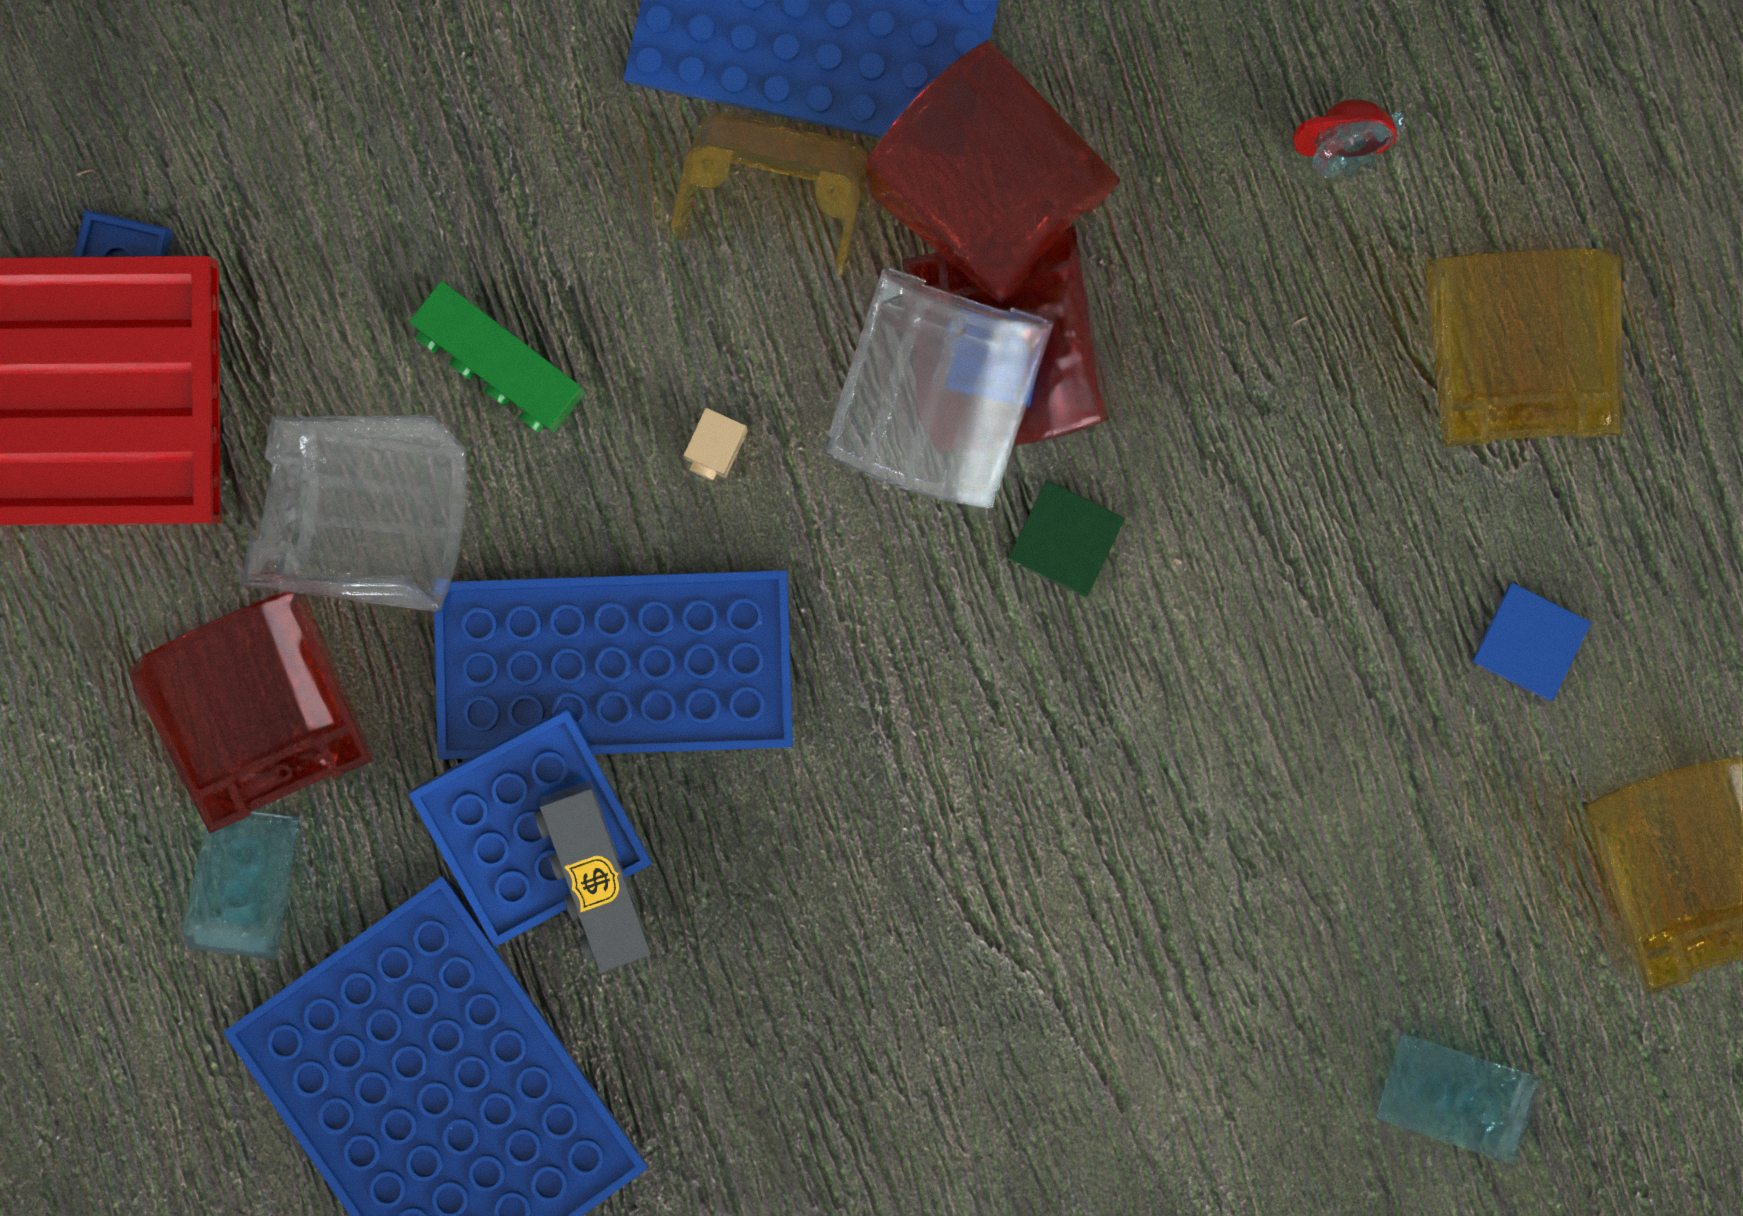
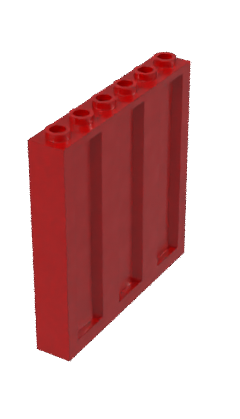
(109, 391)

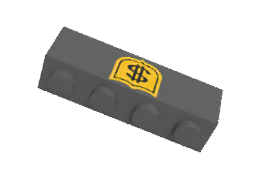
(594, 876)

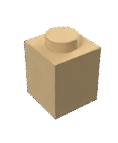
(714, 445)

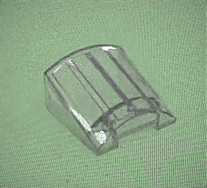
(936, 391)
(361, 510)

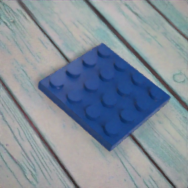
(489, 830)

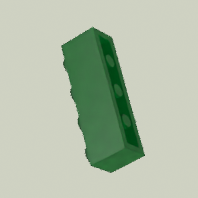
(497, 358)

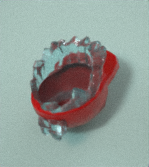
(1347, 137)

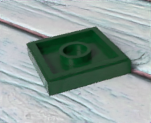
(1066, 539)

